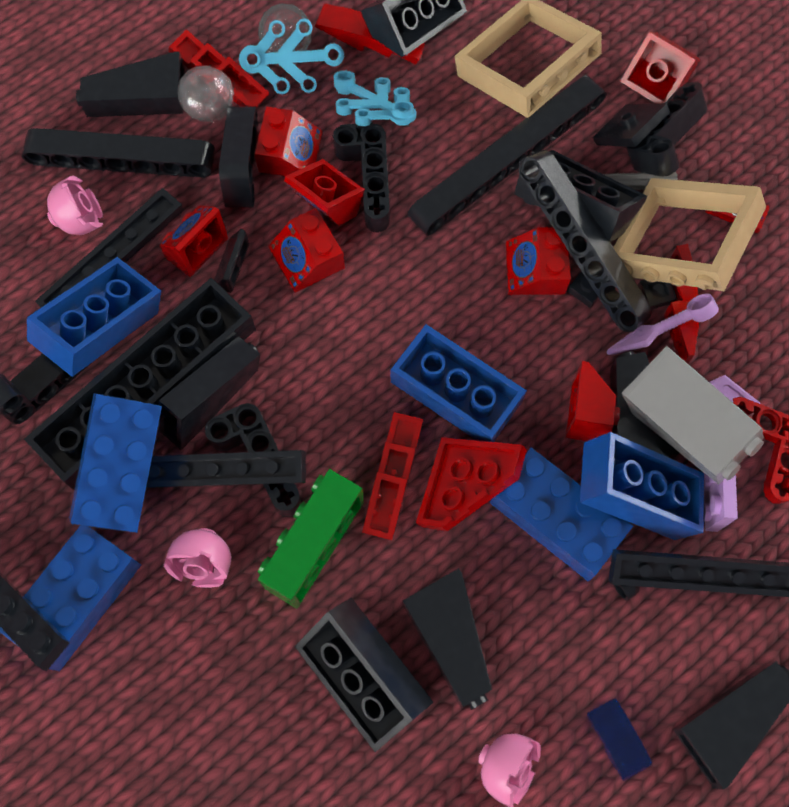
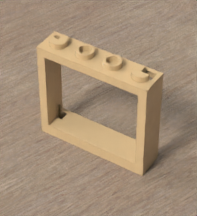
(529, 99)
(729, 198)

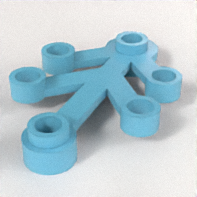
(286, 56)
(399, 112)

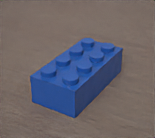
(93, 316)
(457, 385)
(115, 463)
(642, 487)
(550, 511)
(80, 587)

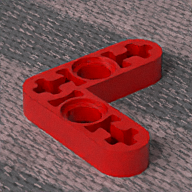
(776, 470)

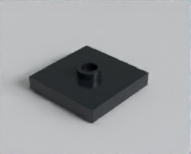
(631, 125)

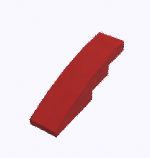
(351, 28)
(194, 53)
(684, 335)
(392, 476)

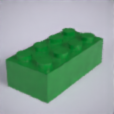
(312, 538)

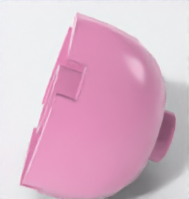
(73, 208)
(199, 556)
(508, 766)

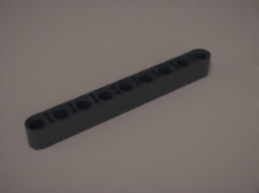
(505, 154)

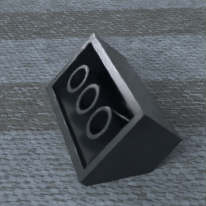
(409, 23)
(607, 199)
(363, 674)

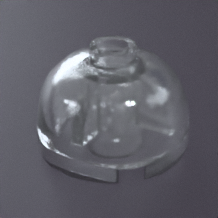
(289, 16)
(205, 93)

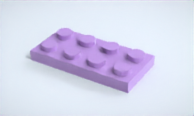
(719, 501)

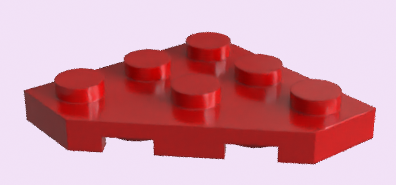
(466, 478)

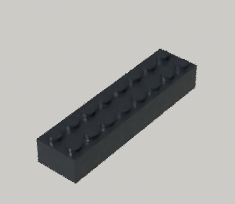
(145, 371)

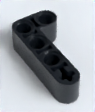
(362, 149)
(657, 151)
(238, 156)
(31, 389)
(251, 436)

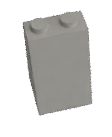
(693, 416)

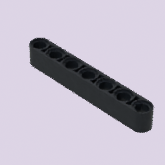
(118, 152)
(589, 254)

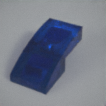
(619, 739)

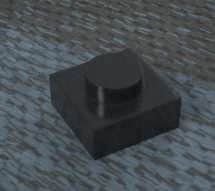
(582, 290)
(657, 293)

